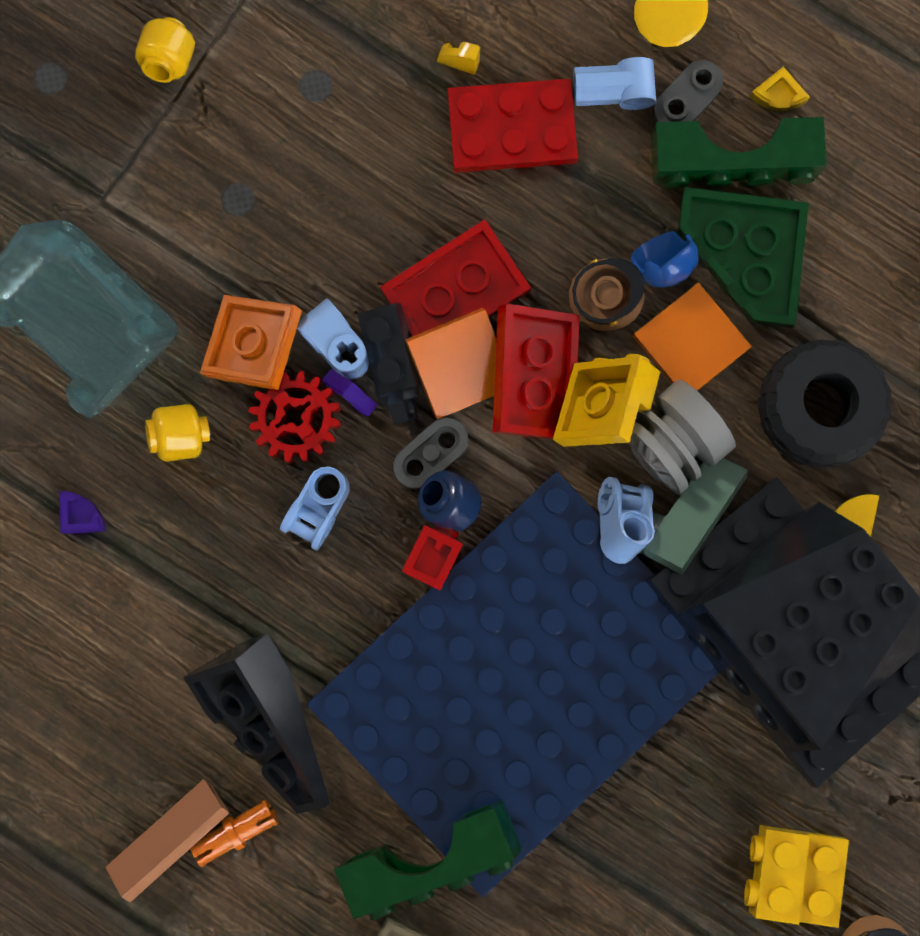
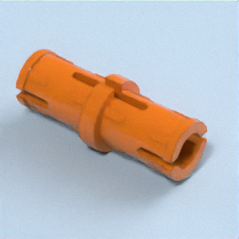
(234, 833)

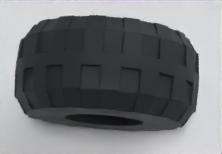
(855, 379)

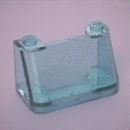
(80, 311)

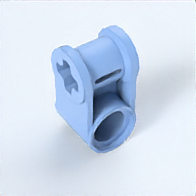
(331, 336)
(315, 509)
(624, 519)

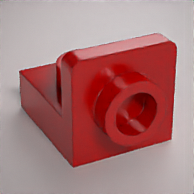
(433, 556)

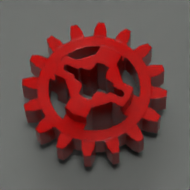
(279, 430)

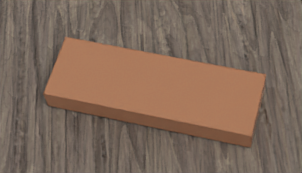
(167, 840)

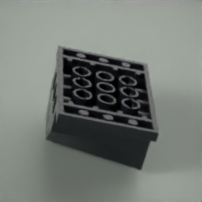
(802, 625)

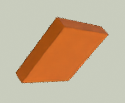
(692, 339)
(251, 342)
(456, 362)

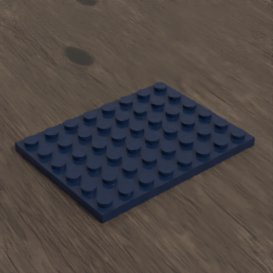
(516, 678)

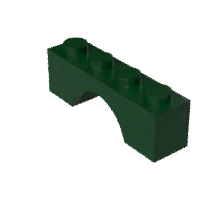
(687, 155)
(380, 878)

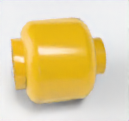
(164, 49)
(176, 432)

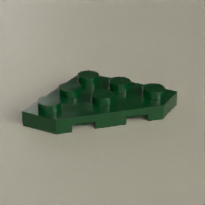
(749, 249)

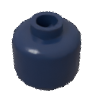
(449, 501)

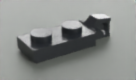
(390, 360)

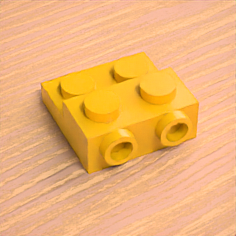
(605, 400)
(796, 876)

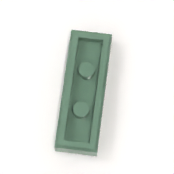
(695, 515)

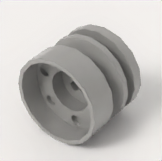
(686, 430)

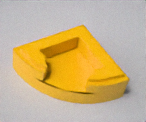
(463, 58)
(780, 92)
(860, 510)

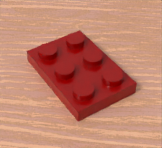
(512, 125)
(457, 280)
(532, 369)

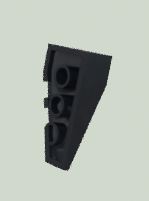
(259, 704)

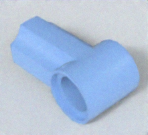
(627, 84)

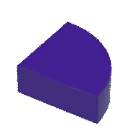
(350, 392)
(79, 515)

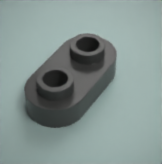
(689, 94)
(429, 453)

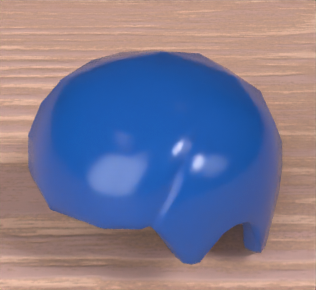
(666, 259)

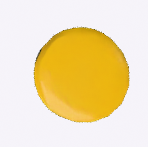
(670, 21)

